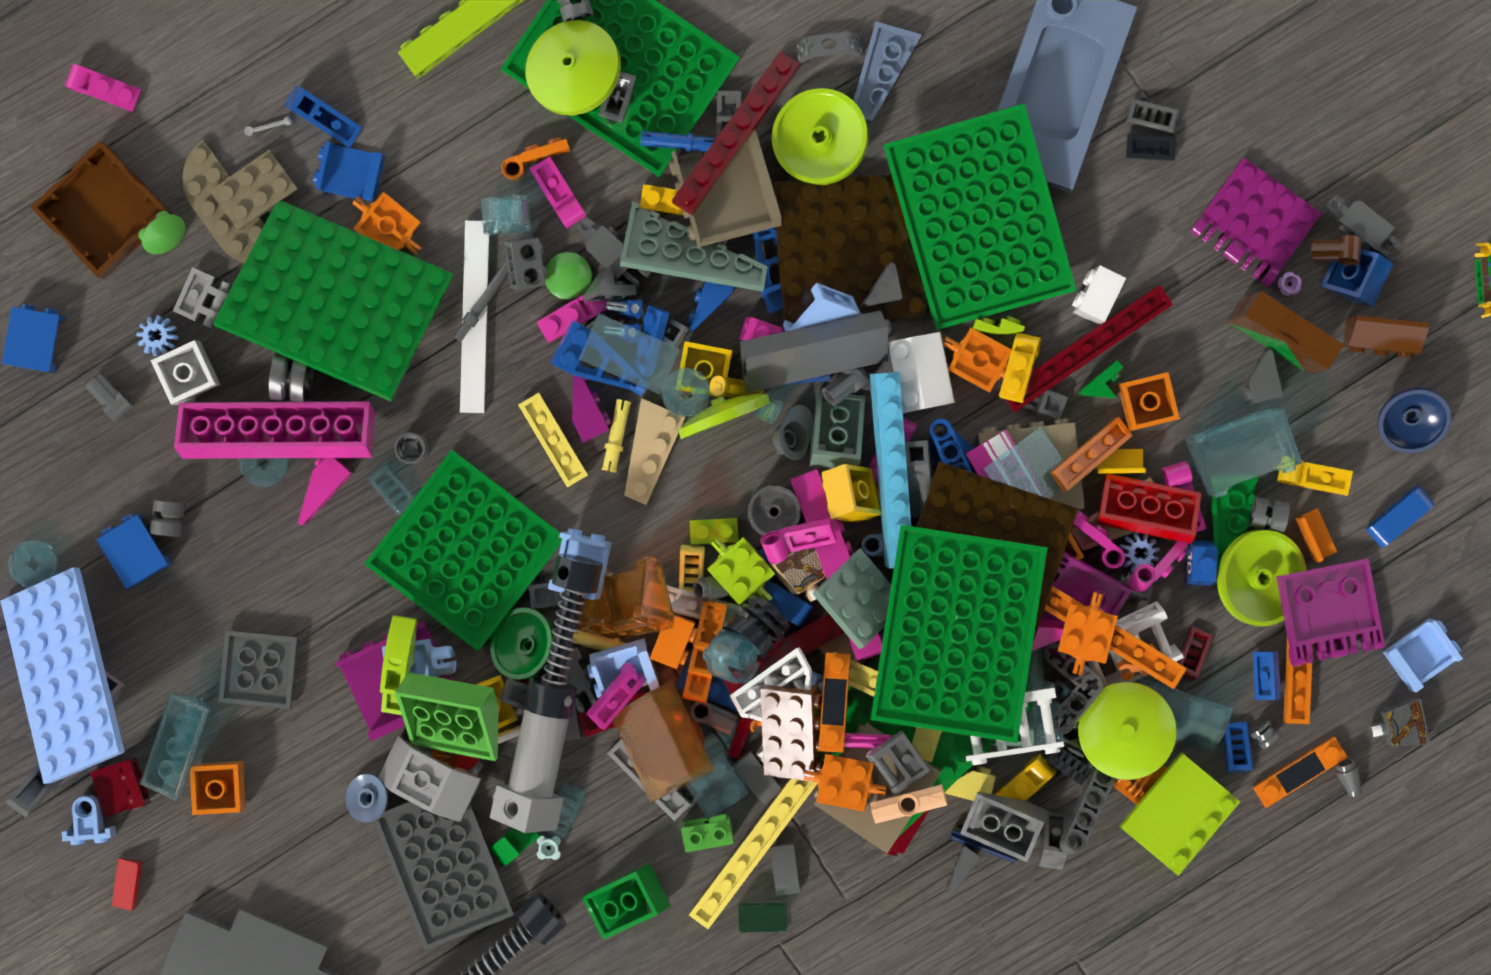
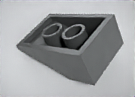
(1005, 824)

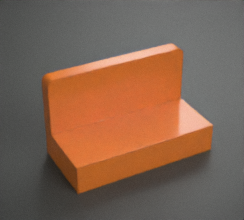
(1315, 535)

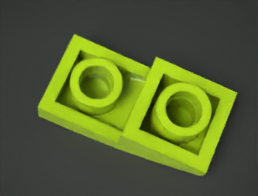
(1005, 326)

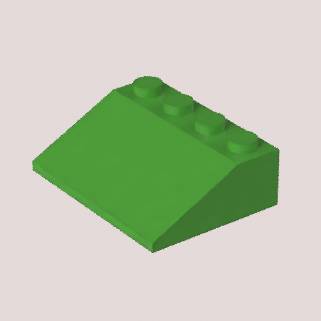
(450, 715)

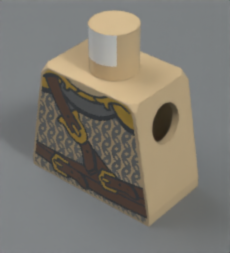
(800, 572)

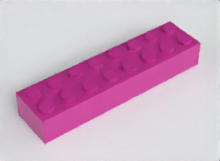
(275, 430)

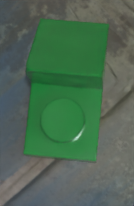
(1097, 386)
(512, 845)

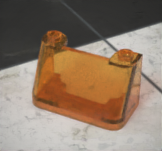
(630, 603)

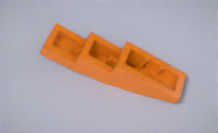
(698, 676)

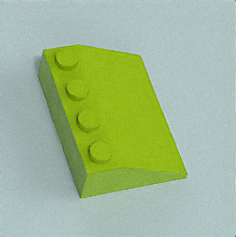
(1179, 813)

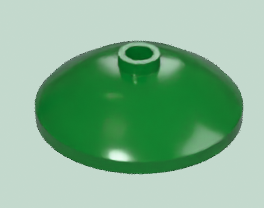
(512, 640)

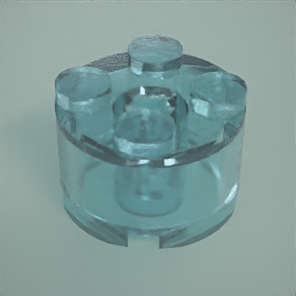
(505, 214)
(731, 657)

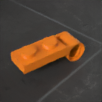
(533, 154)

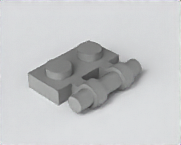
(195, 294)

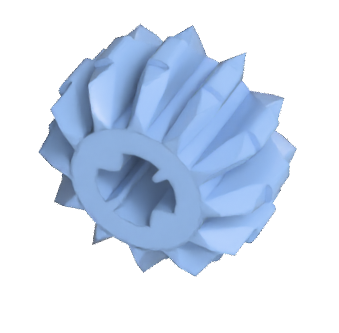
(166, 333)
(1141, 544)

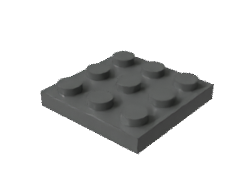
(258, 669)

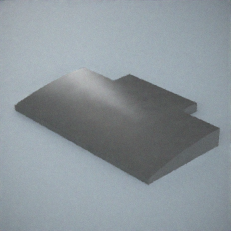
(246, 948)

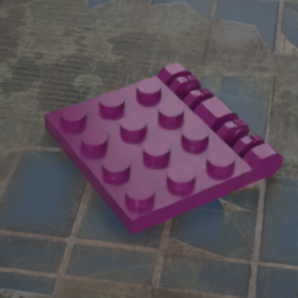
(1257, 218)
(1080, 582)
(1330, 607)

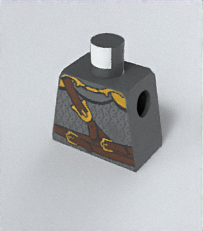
(1402, 724)

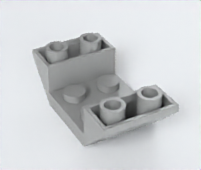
(428, 781)

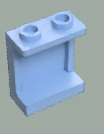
(827, 307)
(592, 547)
(1422, 654)
(607, 664)

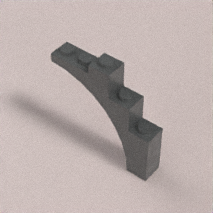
(33, 789)

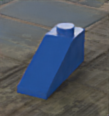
(322, 116)

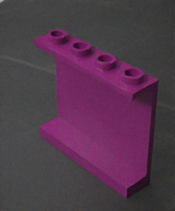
(364, 675)

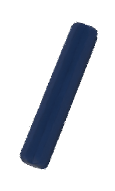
(956, 836)

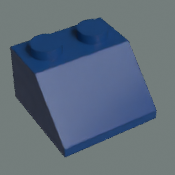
(1359, 282)

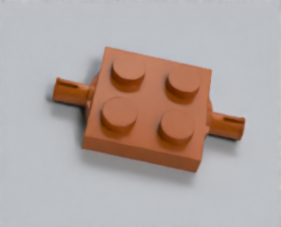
(387, 223)
(978, 359)
(1087, 633)
(845, 782)

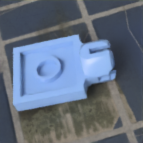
(429, 659)

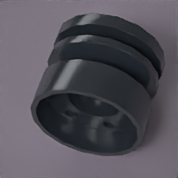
(761, 621)

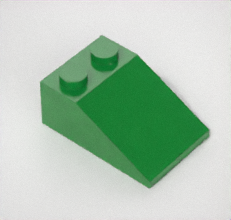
(626, 901)

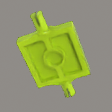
(741, 570)

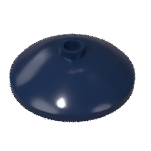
(1421, 428)

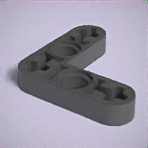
(1080, 682)

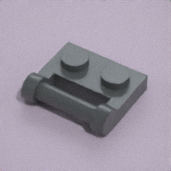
(904, 757)

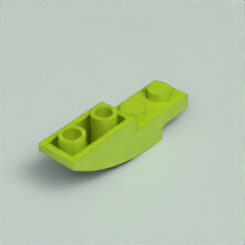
(397, 660)

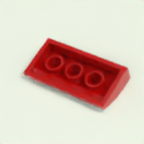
(1149, 508)

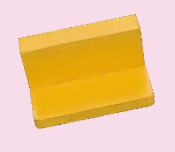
(1122, 462)

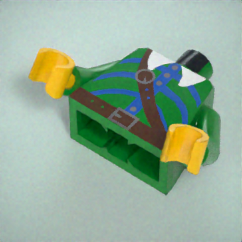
(1483, 277)

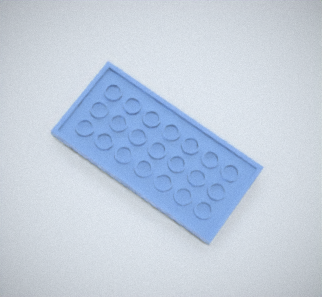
(62, 676)

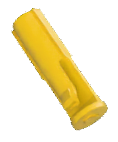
(730, 387)

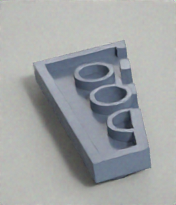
(883, 63)

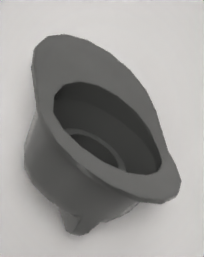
(794, 433)

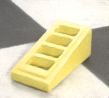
(697, 550)

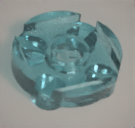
(686, 406)
(263, 478)
(23, 554)

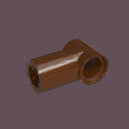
(1343, 250)

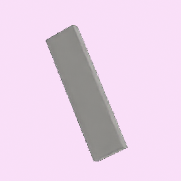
(673, 803)

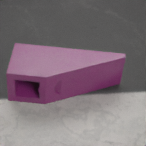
(586, 413)

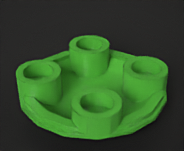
(162, 233)
(568, 275)

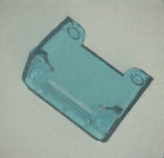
(1244, 450)

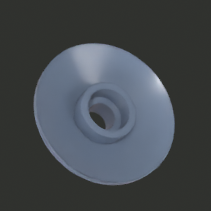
(359, 801)

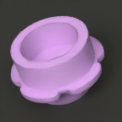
(1283, 284)

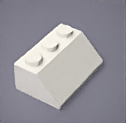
(922, 372)

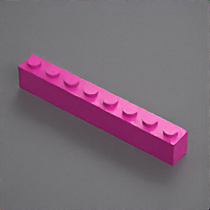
(813, 505)

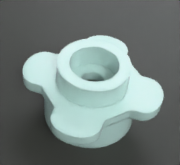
(553, 852)

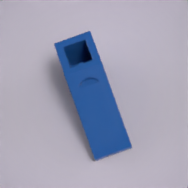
(708, 300)

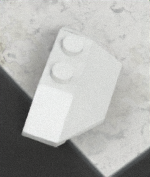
(790, 672)

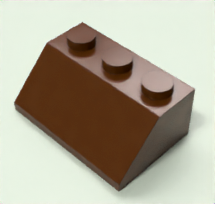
(1385, 336)

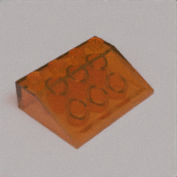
(663, 742)

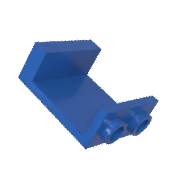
(349, 172)
(32, 338)
(132, 551)

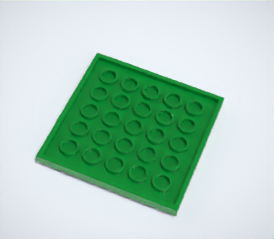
(465, 550)

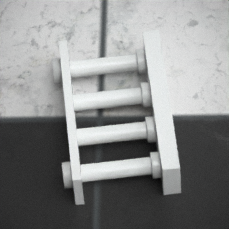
(1134, 623)
(1043, 699)

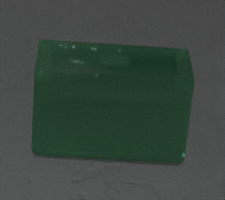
(762, 917)

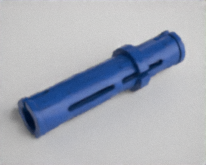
(676, 141)

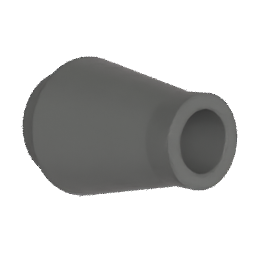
(1349, 776)

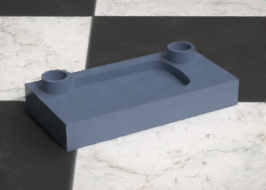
(1065, 76)

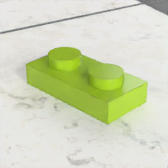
(707, 530)

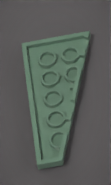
(667, 249)

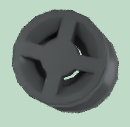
(1265, 734)

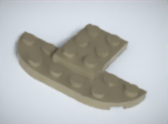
(234, 203)

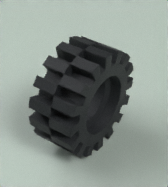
(1070, 765)

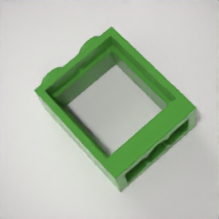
(709, 835)

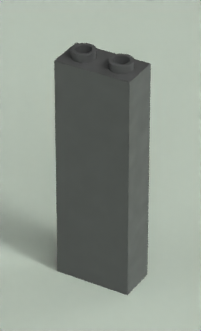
(815, 351)

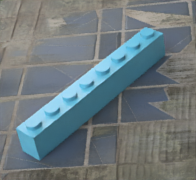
(890, 459)

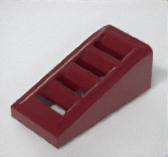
(1200, 657)

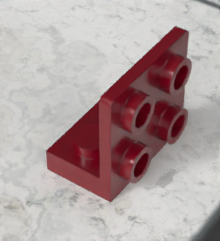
(120, 787)

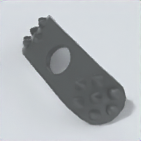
(812, 46)

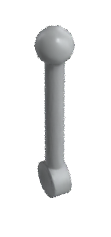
(249, 131)

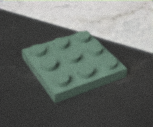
(856, 598)

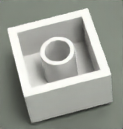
(1098, 295)
(185, 372)

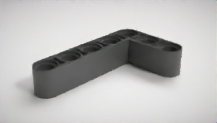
(1083, 806)

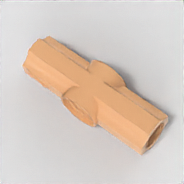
(924, 800)

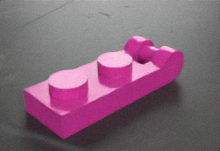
(616, 696)

